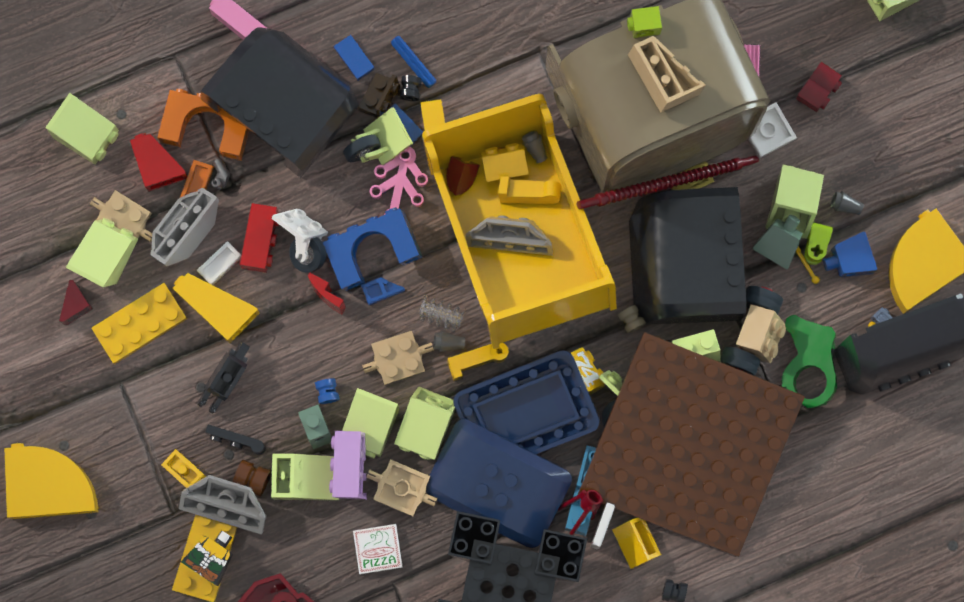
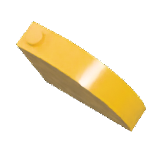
(924, 260)
(45, 484)

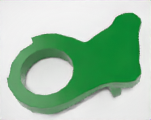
(814, 349)

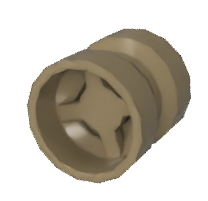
(631, 318)

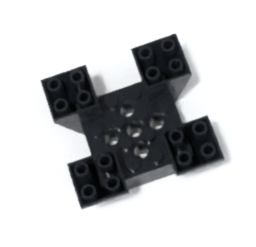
(475, 542)

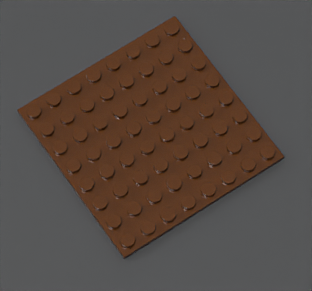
(691, 444)

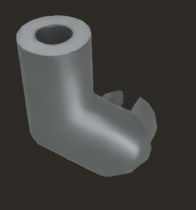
(222, 176)

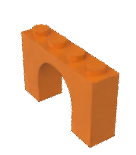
(182, 107)

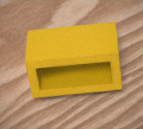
(636, 542)

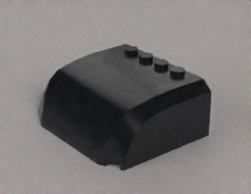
(282, 96)
(688, 256)
(904, 347)

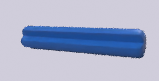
(413, 61)

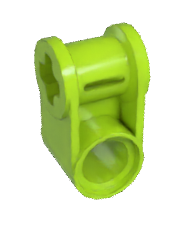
(817, 240)

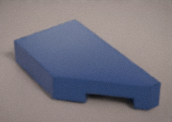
(380, 290)

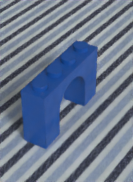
(344, 246)

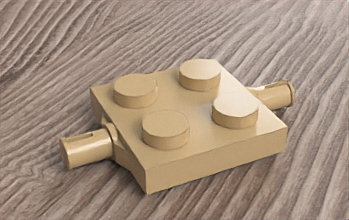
(124, 214)
(398, 357)
(401, 488)

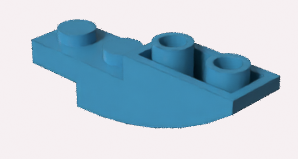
(575, 509)

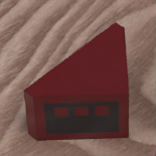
(74, 304)

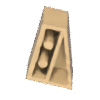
(663, 75)

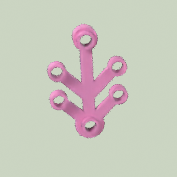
(400, 180)

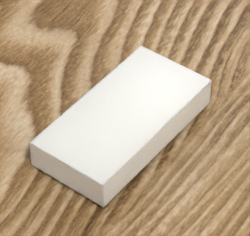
(219, 263)

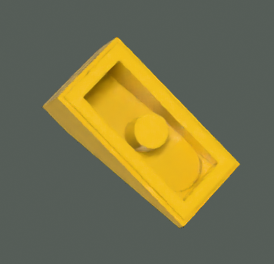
(182, 469)

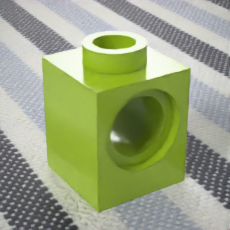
(645, 22)

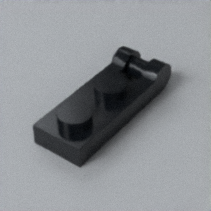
(237, 440)

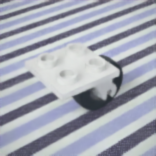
(307, 249)

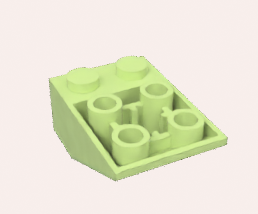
(301, 477)

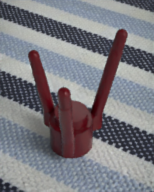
(589, 502)

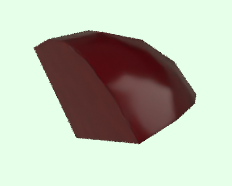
(461, 175)

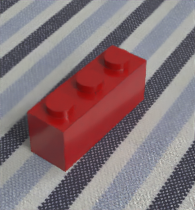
(259, 238)

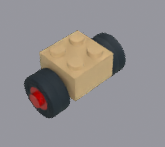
(759, 333)

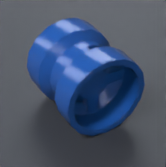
(327, 391)

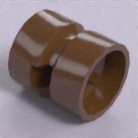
(251, 477)

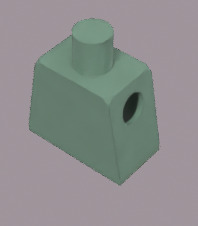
(780, 241)
(315, 426)

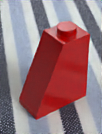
(155, 163)

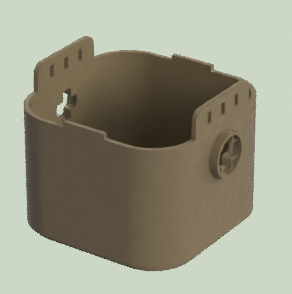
(618, 119)

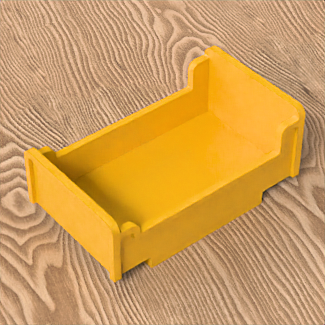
(521, 289)

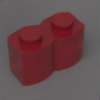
(819, 86)

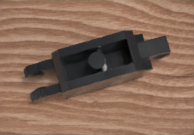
(225, 376)

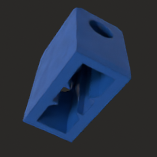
(852, 257)

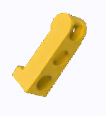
(528, 191)
(475, 358)

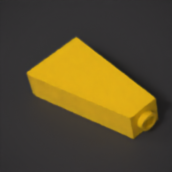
(220, 309)

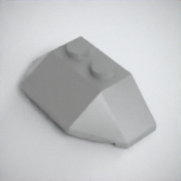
(184, 227)
(509, 235)
(225, 503)

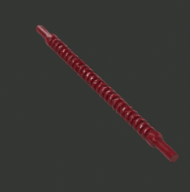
(602, 199)

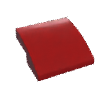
(323, 290)

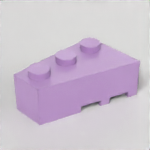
(348, 465)

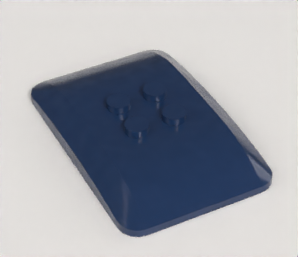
(533, 404)
(498, 481)

